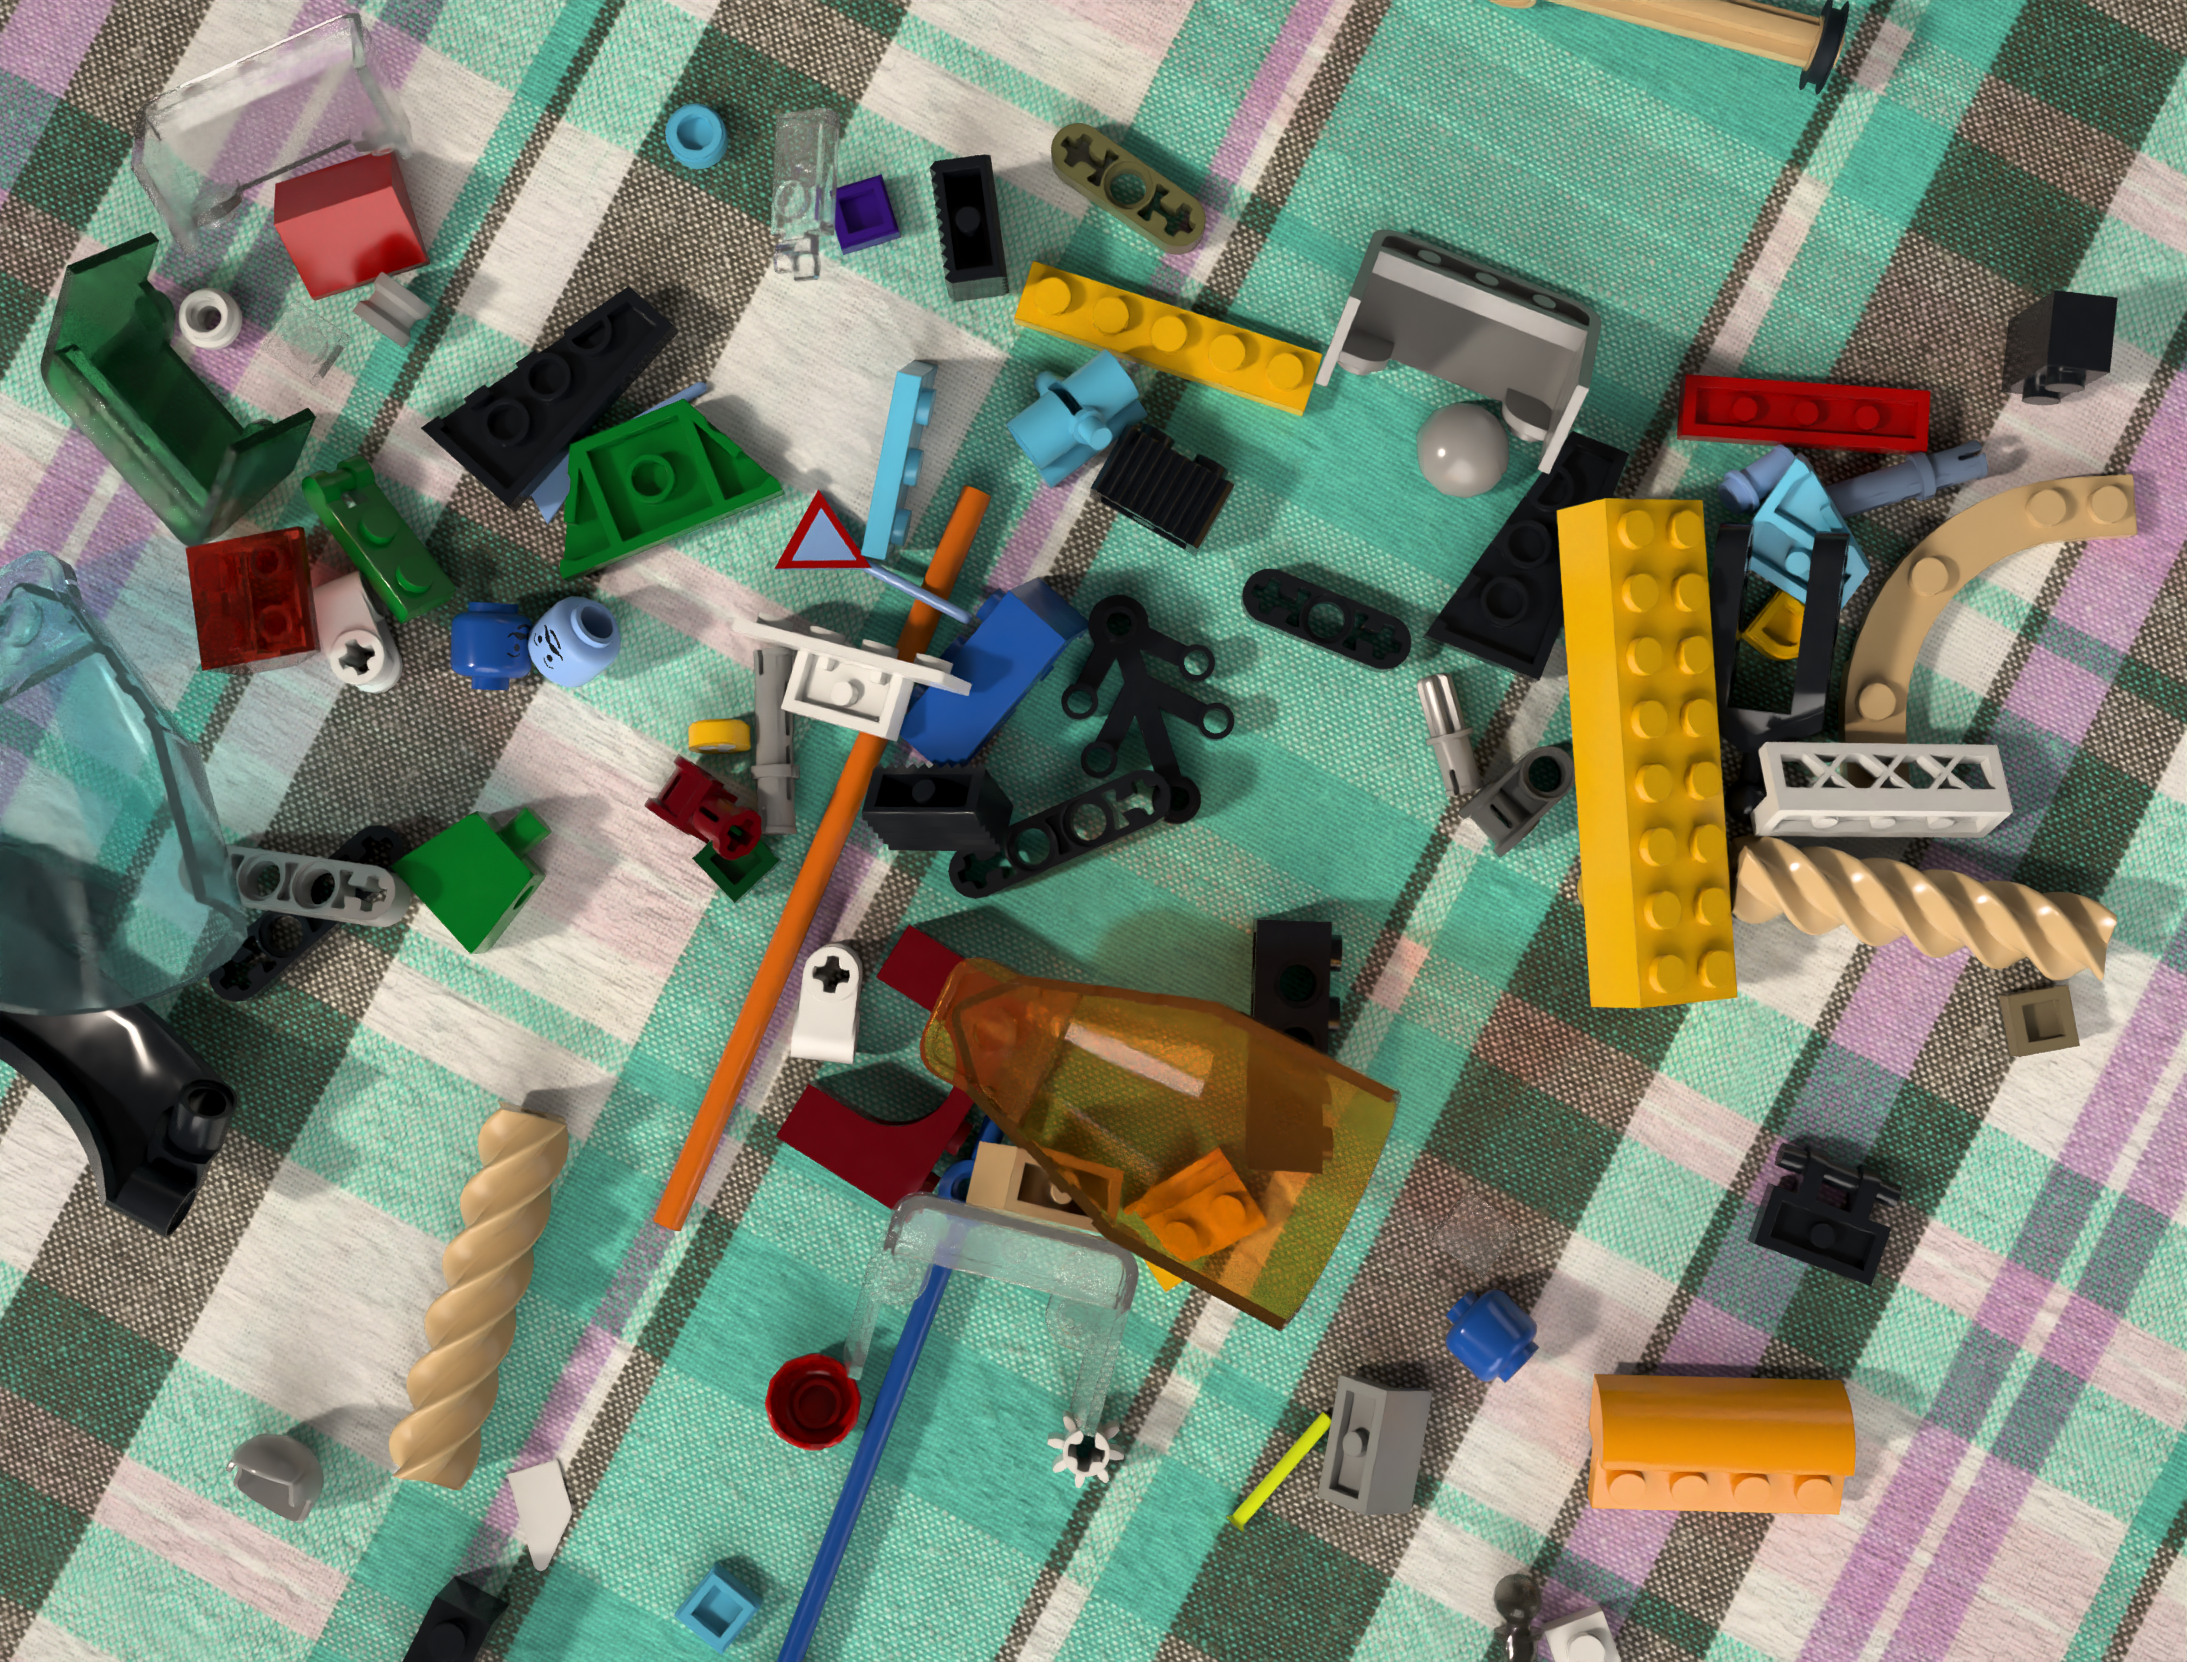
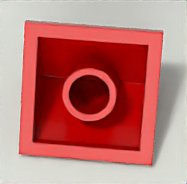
(348, 224)

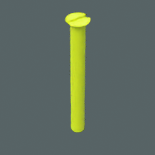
(1280, 1471)

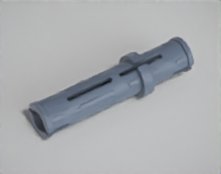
(1916, 477)

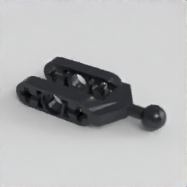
(1752, 727)

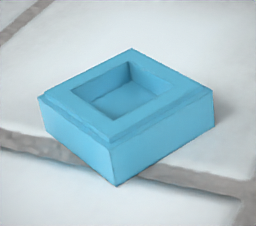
(718, 1608)

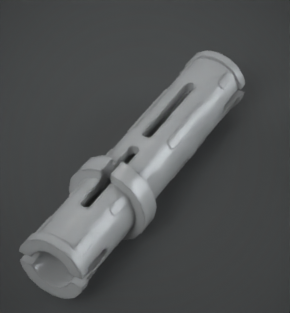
(774, 732)

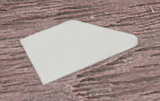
(541, 1508)

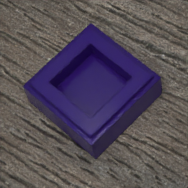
(864, 215)

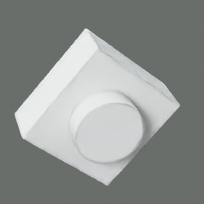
(1581, 1637)

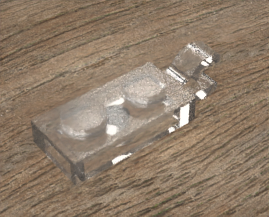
(804, 189)

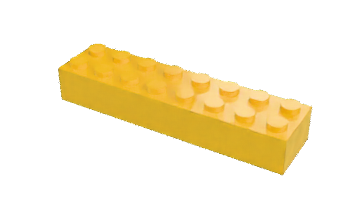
(1646, 752)

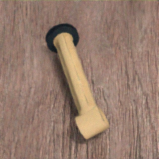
(1735, 25)

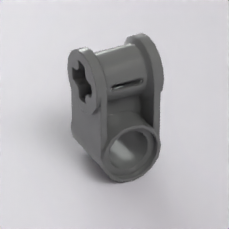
(1517, 800)

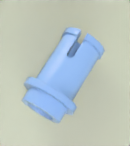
(1747, 487)

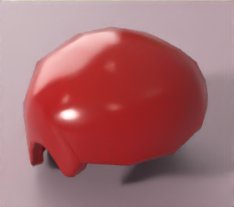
(812, 1402)

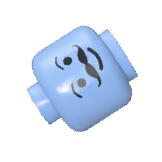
(574, 641)

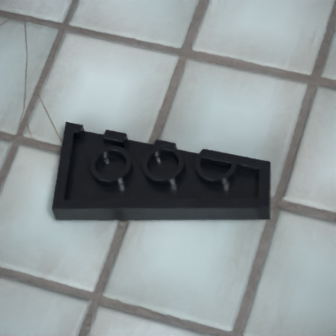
(527, 420)
(1512, 596)

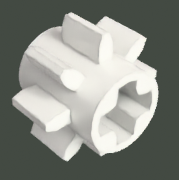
(1097, 1457)

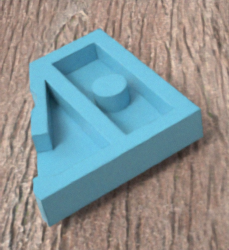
(1787, 531)

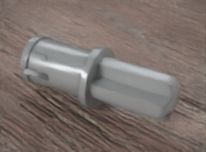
(1449, 734)

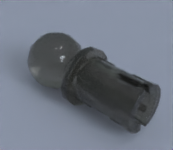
(1518, 1601)

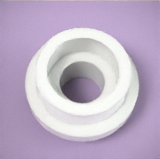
(198, 306)

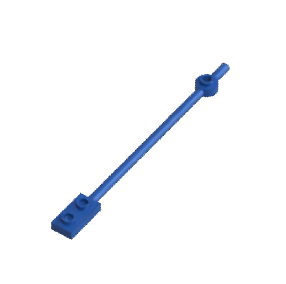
(877, 1428)

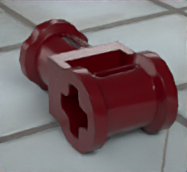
(705, 809)

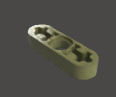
(1082, 175)

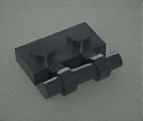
(1816, 1231)

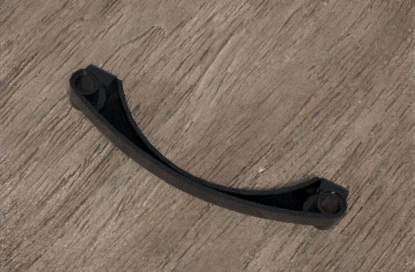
(135, 1101)

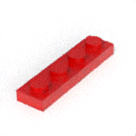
(1803, 415)

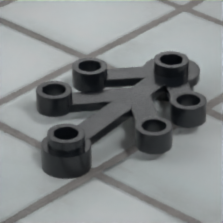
(1143, 695)

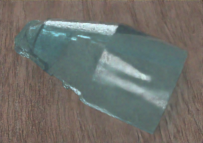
(105, 816)

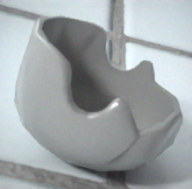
(1462, 450)
(278, 1474)

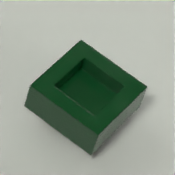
(738, 875)

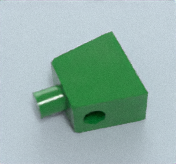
(477, 874)

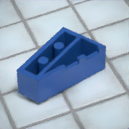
(1002, 661)

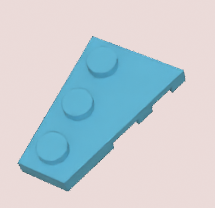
(900, 459)

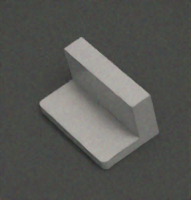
(1374, 1446)

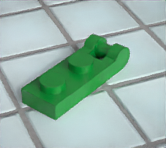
(378, 539)

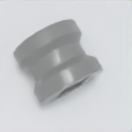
(392, 310)

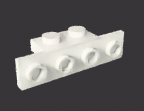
(849, 685)

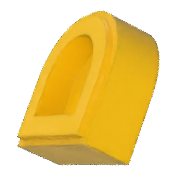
(1777, 627)

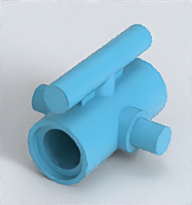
(1076, 416)

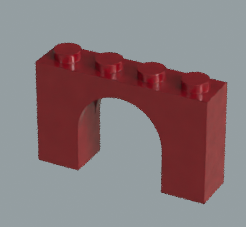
(871, 1152)

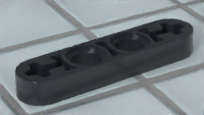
(1063, 839)
(315, 930)

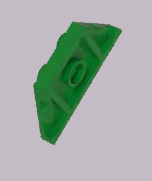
(653, 485)

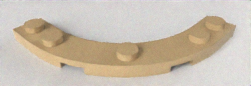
(1936, 569)

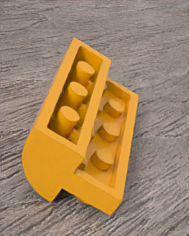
(1720, 1444)

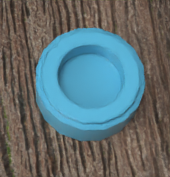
(697, 136)

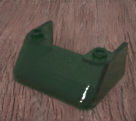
(145, 406)

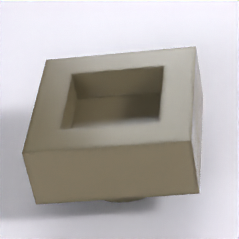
(2039, 1020)

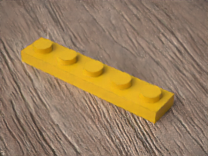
(1167, 338)

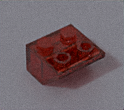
(253, 602)

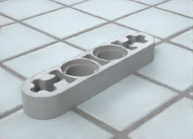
(297, 879)

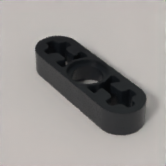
(1362, 650)

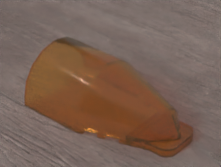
(1171, 1123)

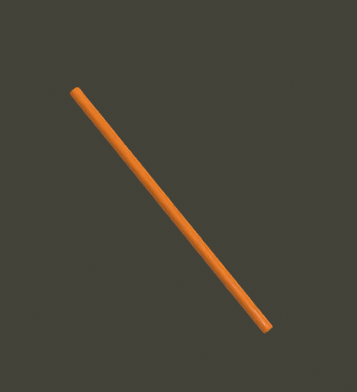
(811, 883)

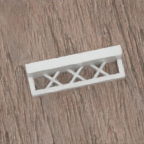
(1879, 811)

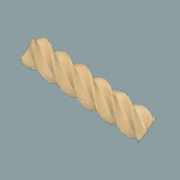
(1931, 907)
(486, 1278)

